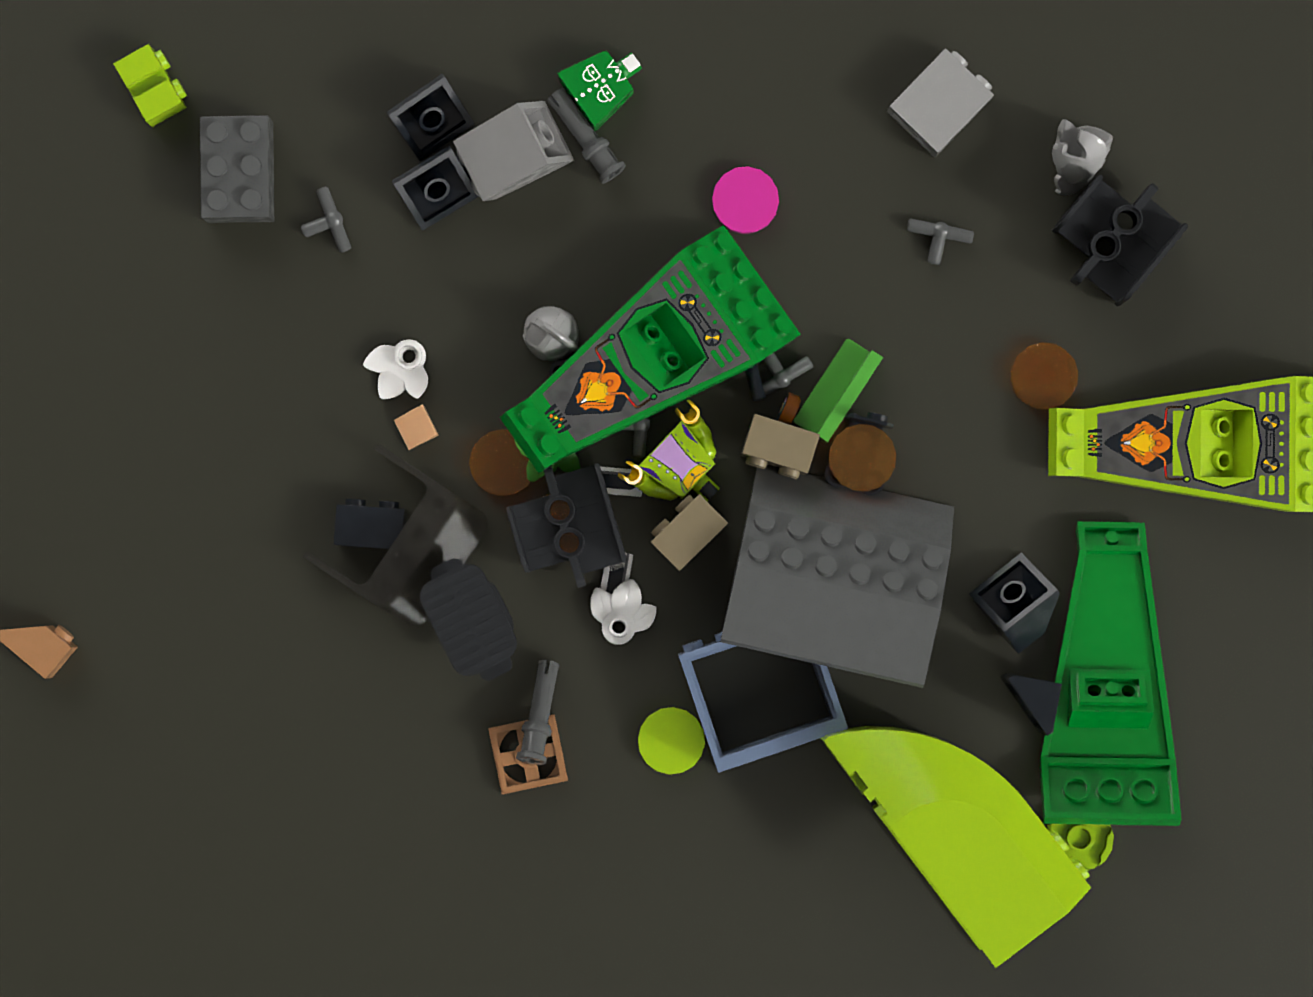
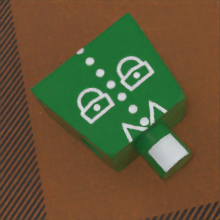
(600, 85)

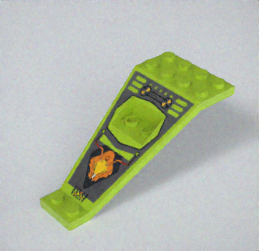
(1214, 443)

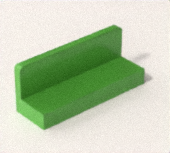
(837, 390)

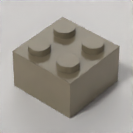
(779, 446)
(688, 531)

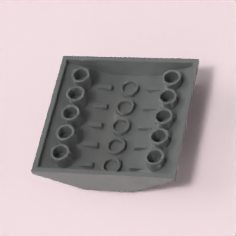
(840, 576)

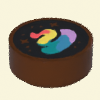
(788, 408)

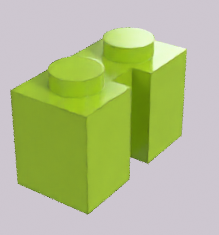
(150, 84)

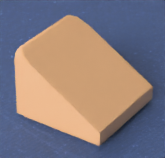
(416, 427)

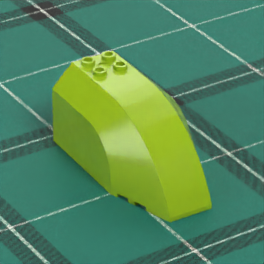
(965, 834)

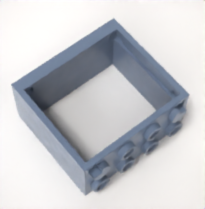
(768, 745)

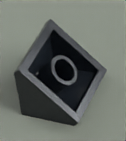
(430, 117)
(435, 188)
(1036, 698)

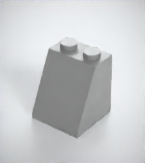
(512, 150)

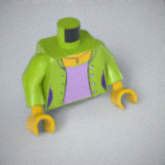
(678, 461)

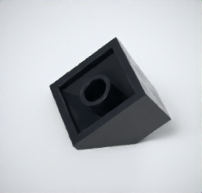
(1017, 602)

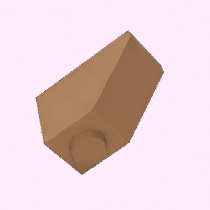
(40, 647)

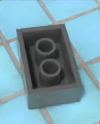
(237, 169)

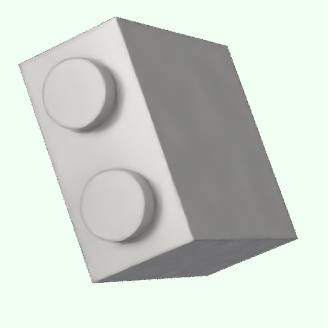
(941, 101)

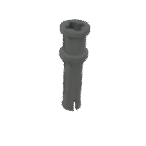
(594, 147)
(537, 728)

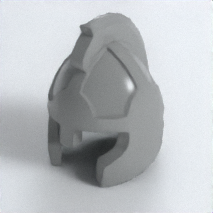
(1078, 155)
(551, 333)

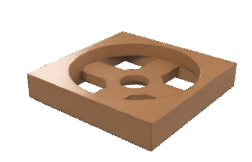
(533, 779)

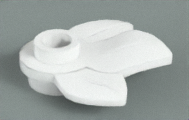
(396, 373)
(621, 606)

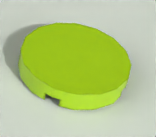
(671, 740)
(1086, 842)

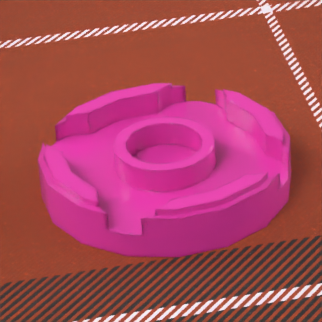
(745, 200)

